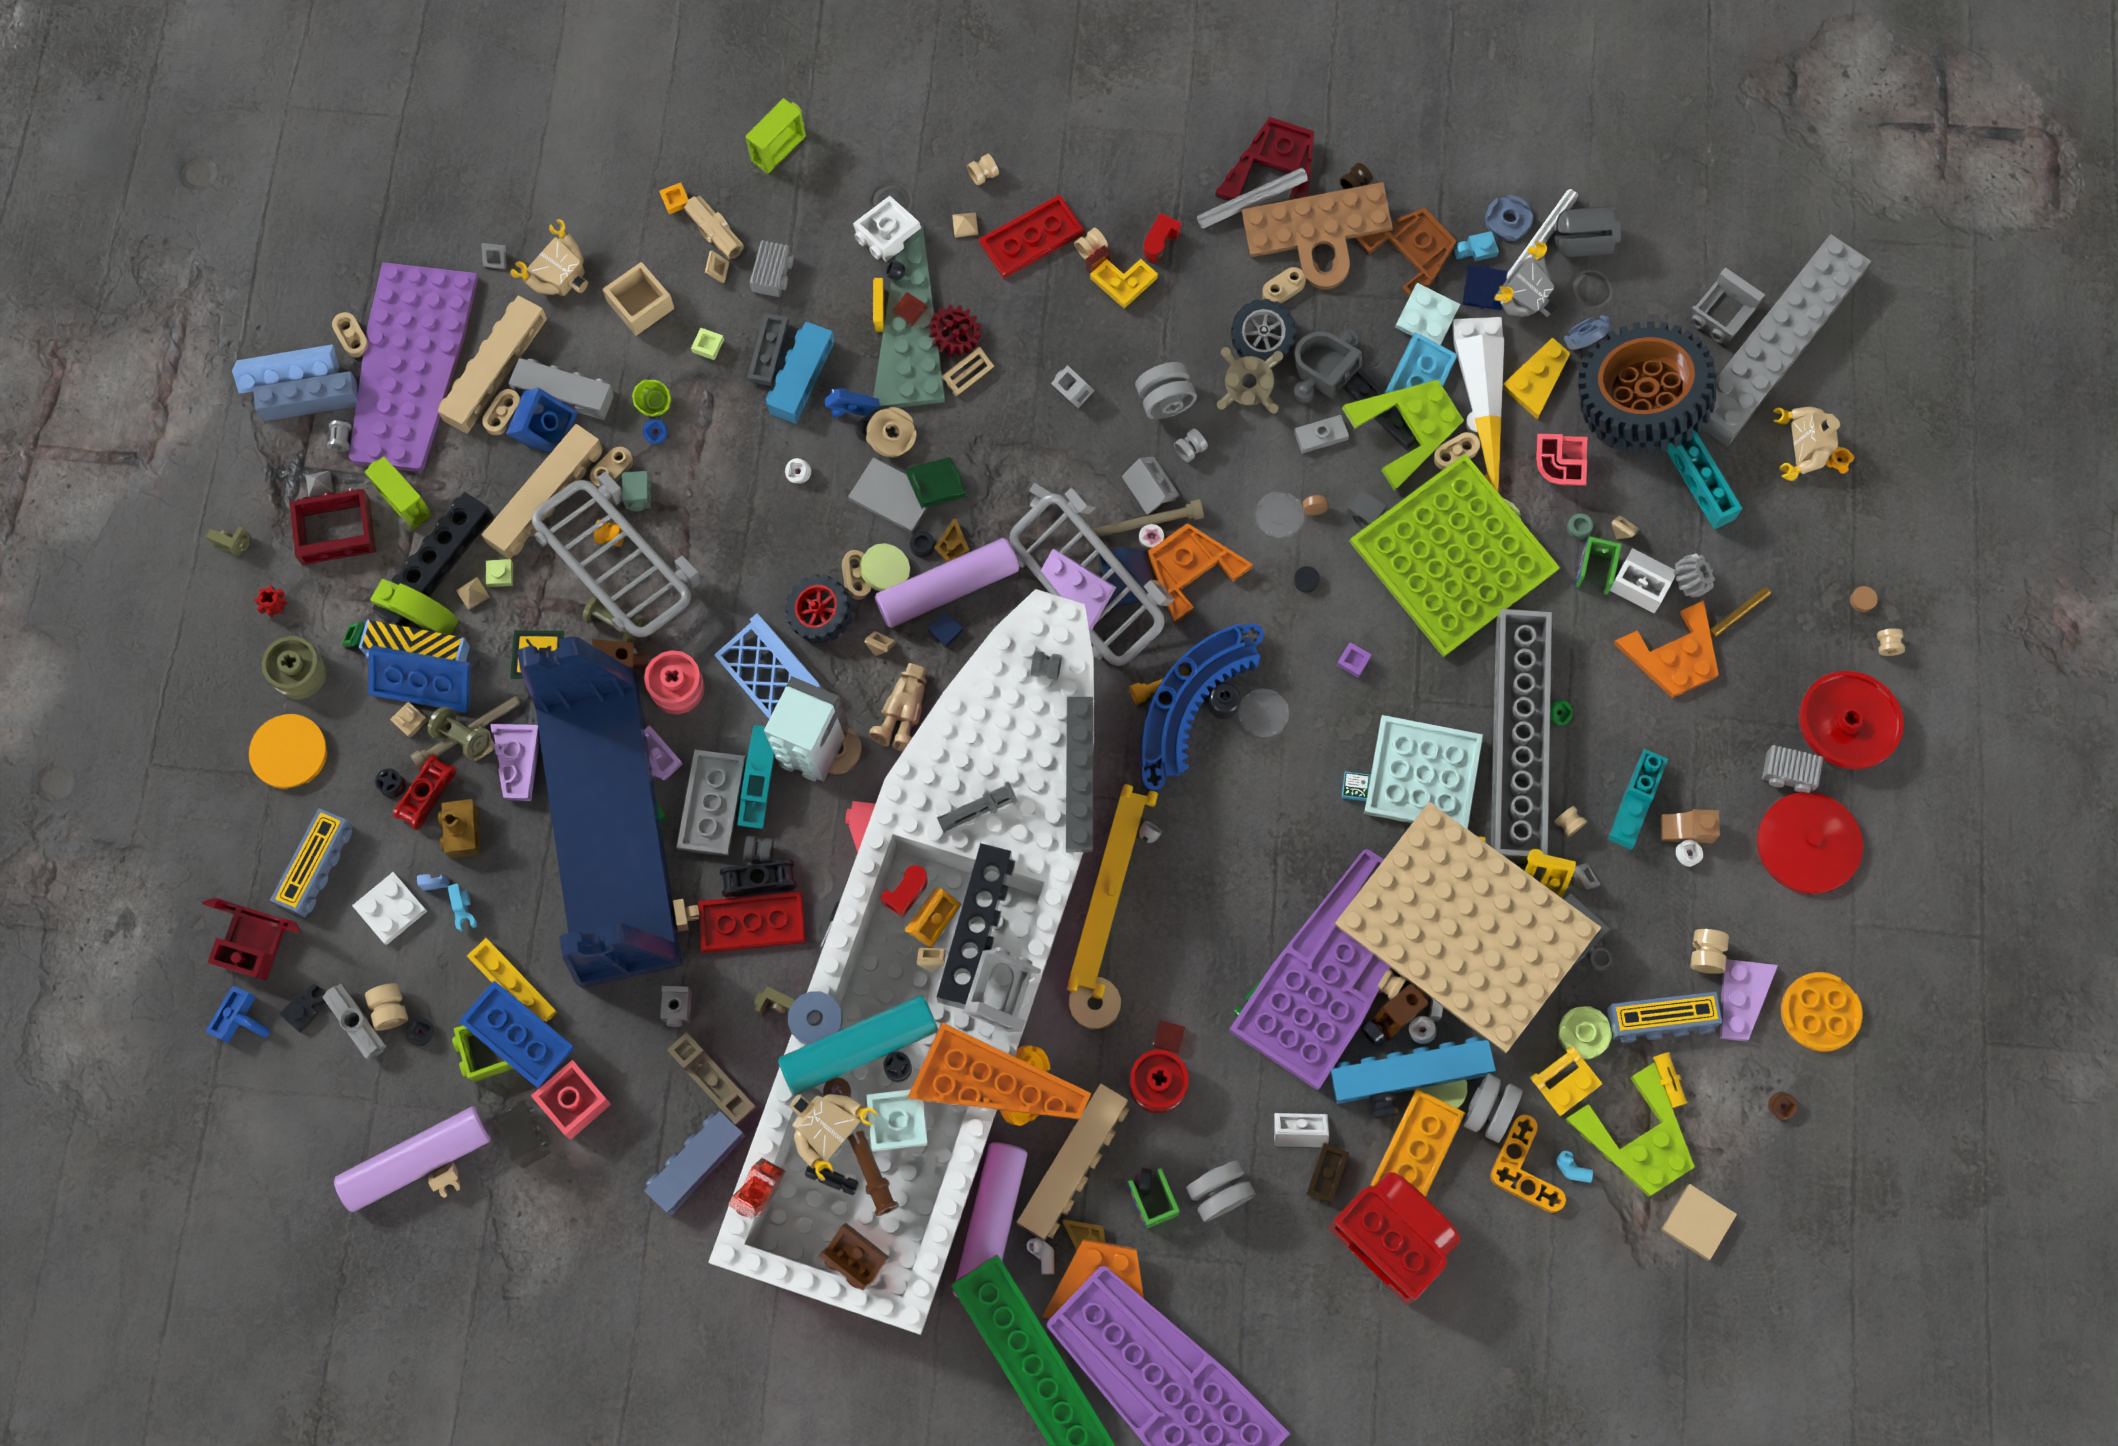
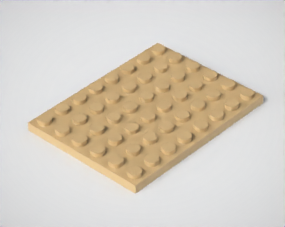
(1467, 927)

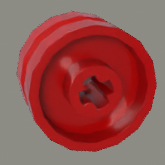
(1163, 1066)

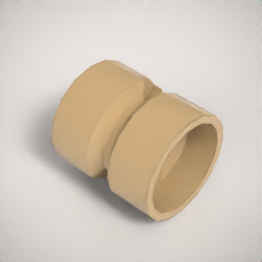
(1709, 951)
(386, 1006)

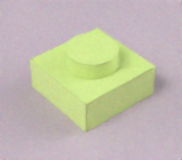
(707, 343)
(499, 573)

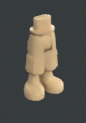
(902, 705)

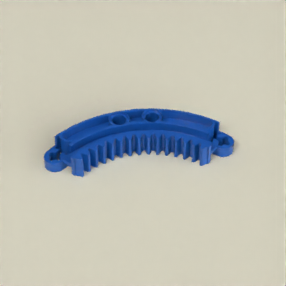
(1167, 725)

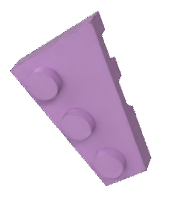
(1078, 584)
(517, 757)
(1743, 996)

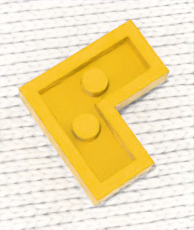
(1123, 287)

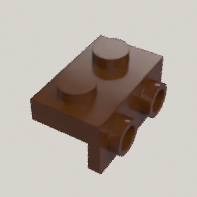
(854, 1257)

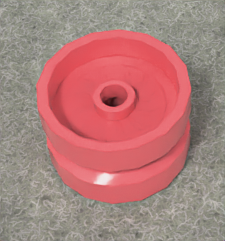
(674, 682)

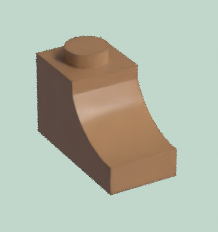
(1694, 825)

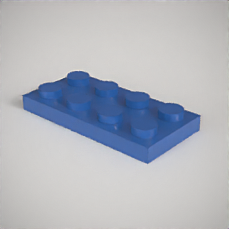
(419, 678)
(516, 1034)

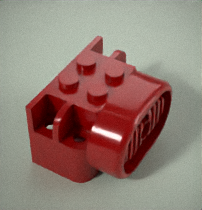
(1397, 1235)

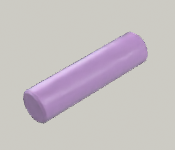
(947, 582)
(412, 1159)
(993, 1206)

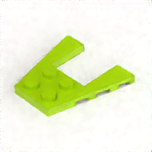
(1427, 413)
(1655, 1156)

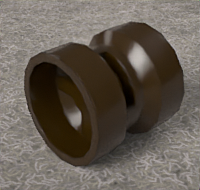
(1359, 176)

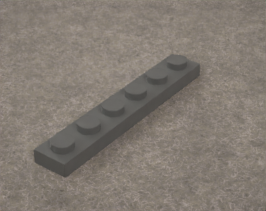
(1079, 775)

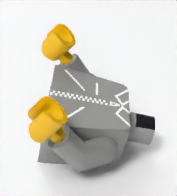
(1528, 286)

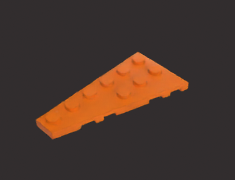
(981, 1076)

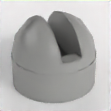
(1150, 831)

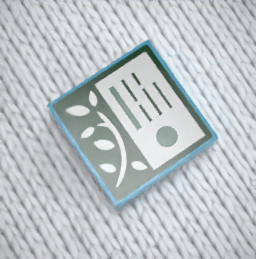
(1355, 786)

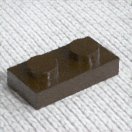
(1327, 1173)

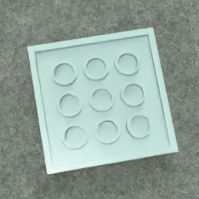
(1419, 766)

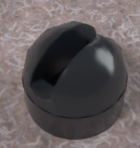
(895, 270)

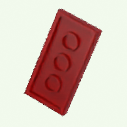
(1031, 236)
(752, 922)

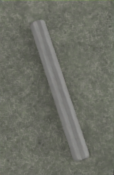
(1252, 198)

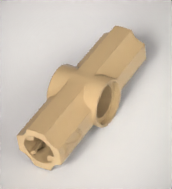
(714, 227)

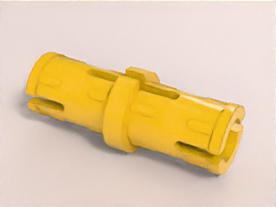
(1670, 1079)

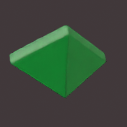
(353, 635)

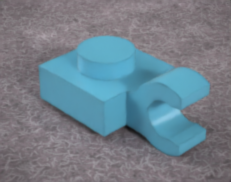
(1480, 246)
(459, 902)

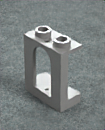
(1738, 290)
(1021, 971)

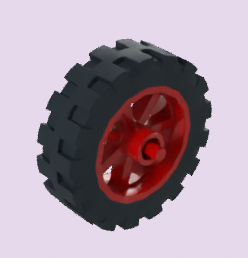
(840, 614)

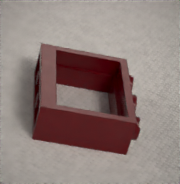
(337, 548)

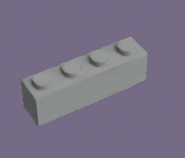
(575, 389)

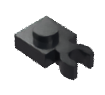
(301, 1011)

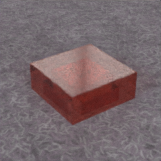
(1097, 258)
(909, 308)
(1169, 1036)

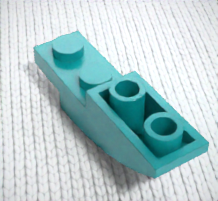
(756, 780)
(1637, 799)

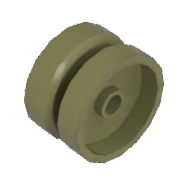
(294, 667)

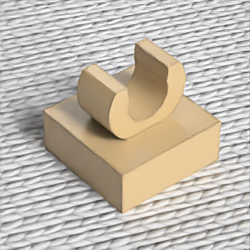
(409, 719)
(684, 914)
(443, 1176)

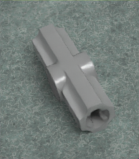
(363, 1033)

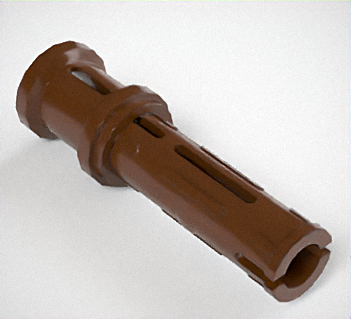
(877, 1186)

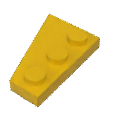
(1536, 378)

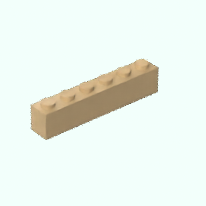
(492, 364)
(562, 467)
(1073, 1162)

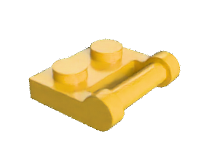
(1556, 871)
(1570, 1089)

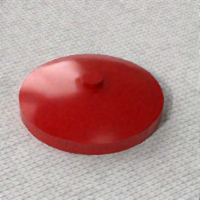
(1851, 720)
(1809, 843)

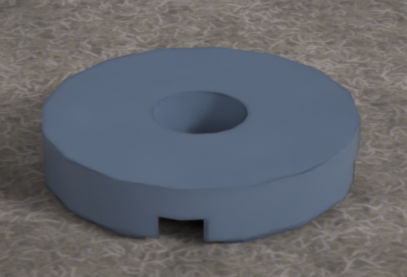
(1509, 230)
(1588, 332)
(814, 1002)

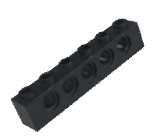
(446, 554)
(987, 859)

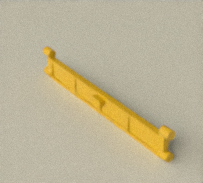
(1108, 890)

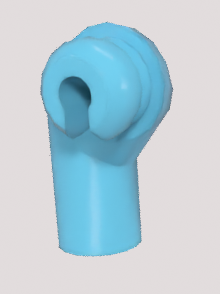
(1571, 1170)

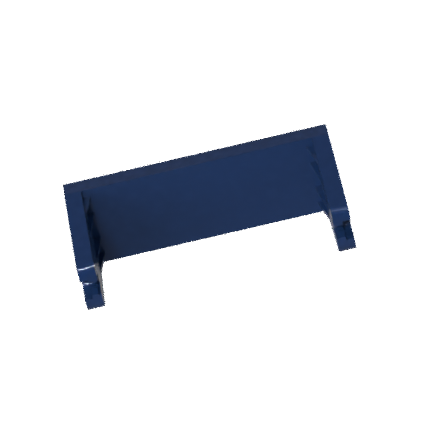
(602, 814)

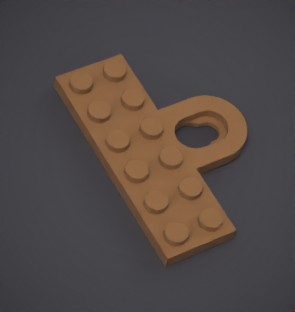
(1316, 221)

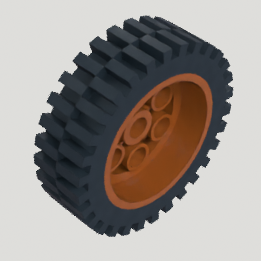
(1666, 392)

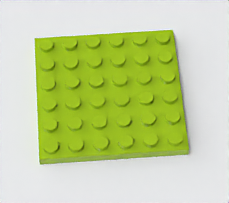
(1454, 555)

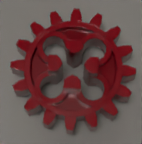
(941, 329)

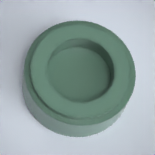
(1580, 526)

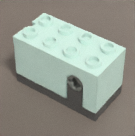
(807, 729)

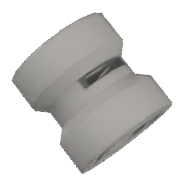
(1190, 445)

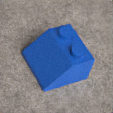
(541, 420)

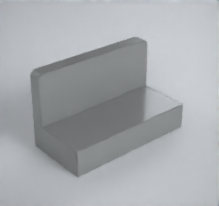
(1149, 484)

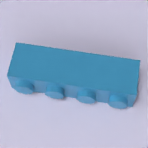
(800, 372)

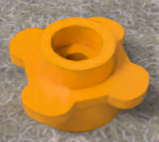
(1846, 457)

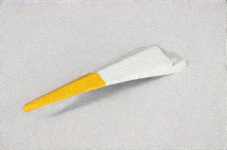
(1480, 357)

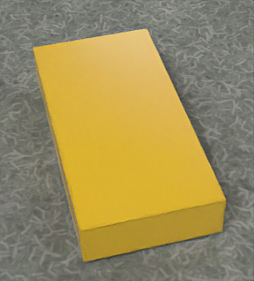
(878, 304)

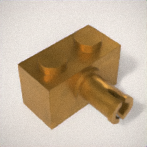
(460, 829)

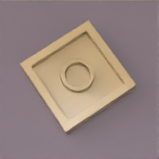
(1698, 1222)

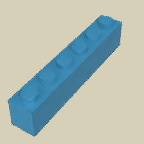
(1412, 1071)

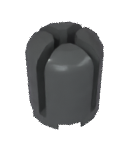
(1590, 242)

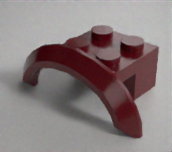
(250, 939)

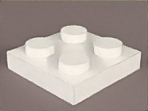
(389, 908)

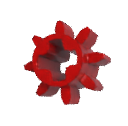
(266, 596)

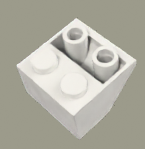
(1643, 580)

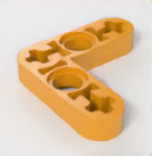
(1513, 1167)

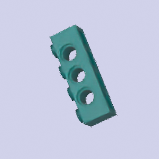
(1705, 481)

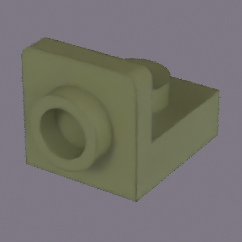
(230, 543)
(779, 1001)

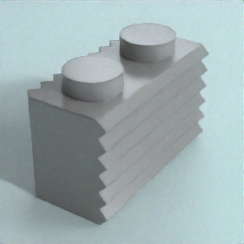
(771, 269)
(1792, 769)

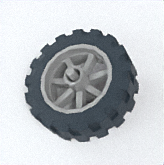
(1265, 308)

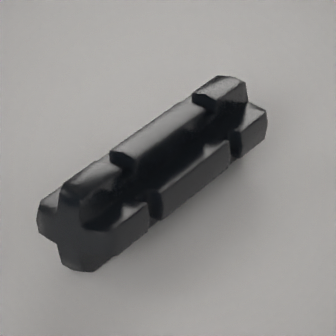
(834, 1180)

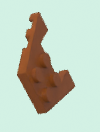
(1420, 241)

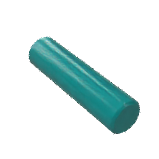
(857, 1045)

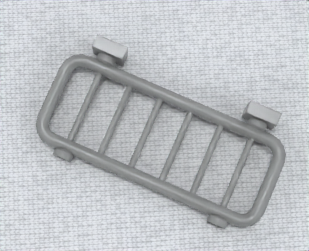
(609, 489)
(1156, 591)

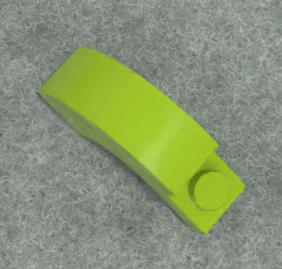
(415, 607)

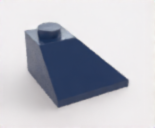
(1138, 566)

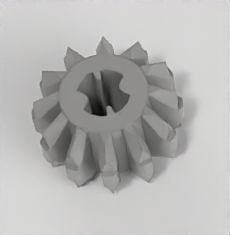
(1694, 575)

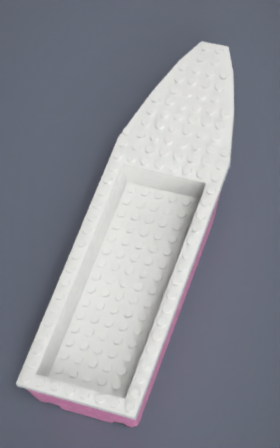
(982, 732)

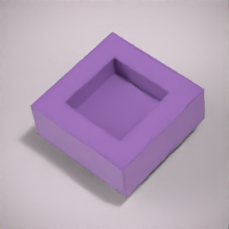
(1354, 660)

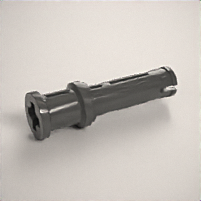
(990, 802)

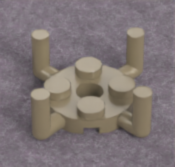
(1249, 365)

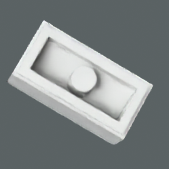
(1300, 1130)

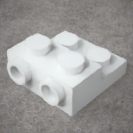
(885, 229)

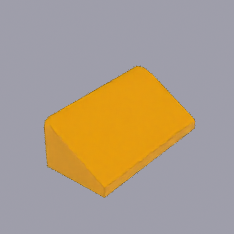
(933, 917)

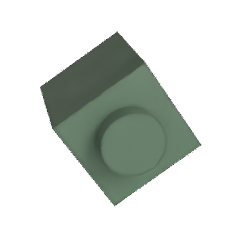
(636, 490)

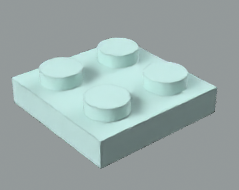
(1427, 314)
(899, 1121)

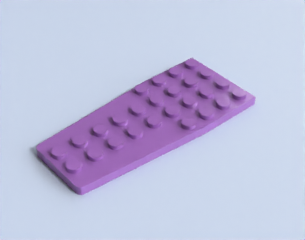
(409, 362)
(1315, 988)
(1155, 1372)

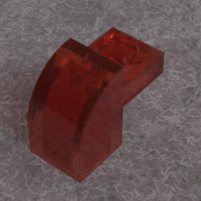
(757, 1189)

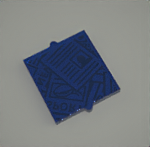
(1482, 286)

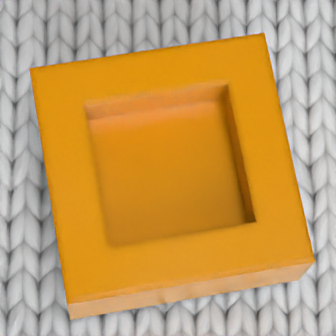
(674, 198)

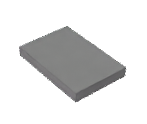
(888, 495)

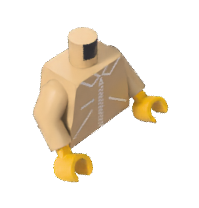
(556, 267)
(1813, 438)
(825, 1126)

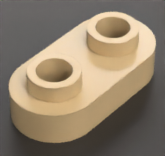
(1285, 285)
(350, 336)
(500, 413)
(1454, 450)
(611, 466)
(853, 576)

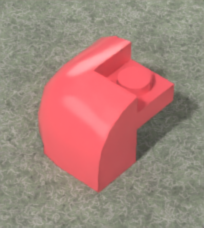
(1562, 459)

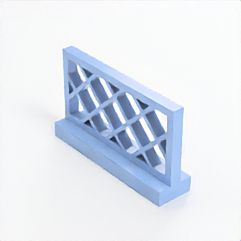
(780, 652)

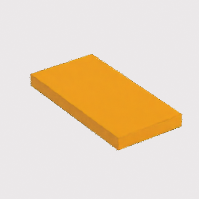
(1421, 1141)

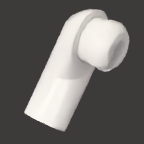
(1043, 1252)

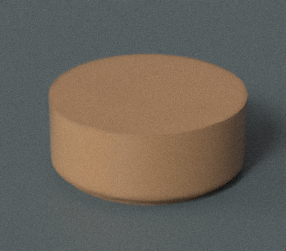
(1315, 505)
(1863, 599)

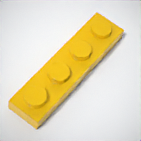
(498, 968)

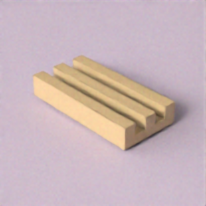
(951, 383)

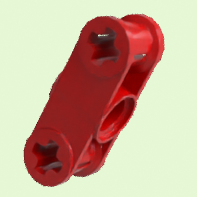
(421, 806)

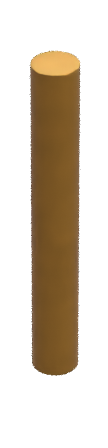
(1740, 612)

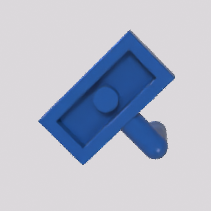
(843, 401)
(232, 1014)

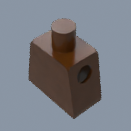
(622, 652)
(1401, 1011)

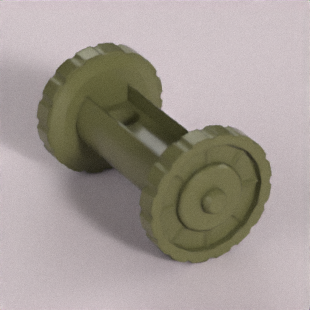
(595, 609)
(444, 723)

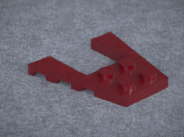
(1275, 146)

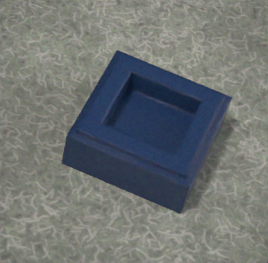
(945, 629)

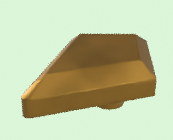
(952, 543)
(1080, 1231)

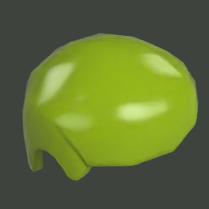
(652, 398)

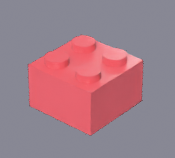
(571, 1100)

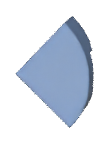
(427, 883)

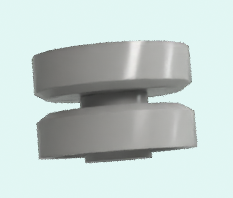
(1165, 390)
(1489, 1106)
(1219, 1187)

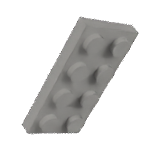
(711, 803)

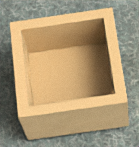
(638, 298)

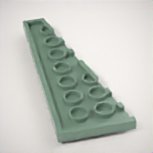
(908, 361)

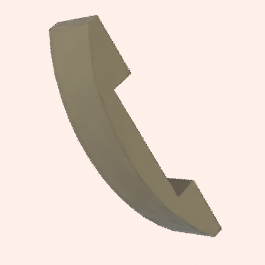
(711, 1078)

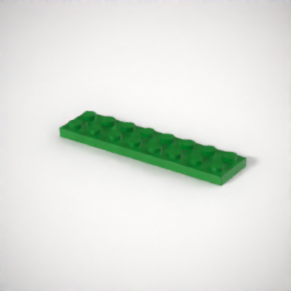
(1028, 1357)

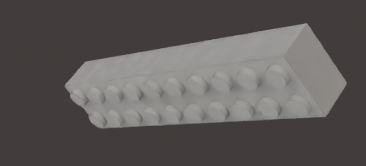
(1783, 336)
(1521, 734)

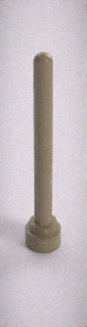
(1192, 510)
(421, 757)

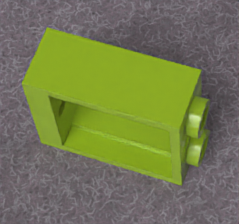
(776, 135)
(398, 493)
(468, 1065)

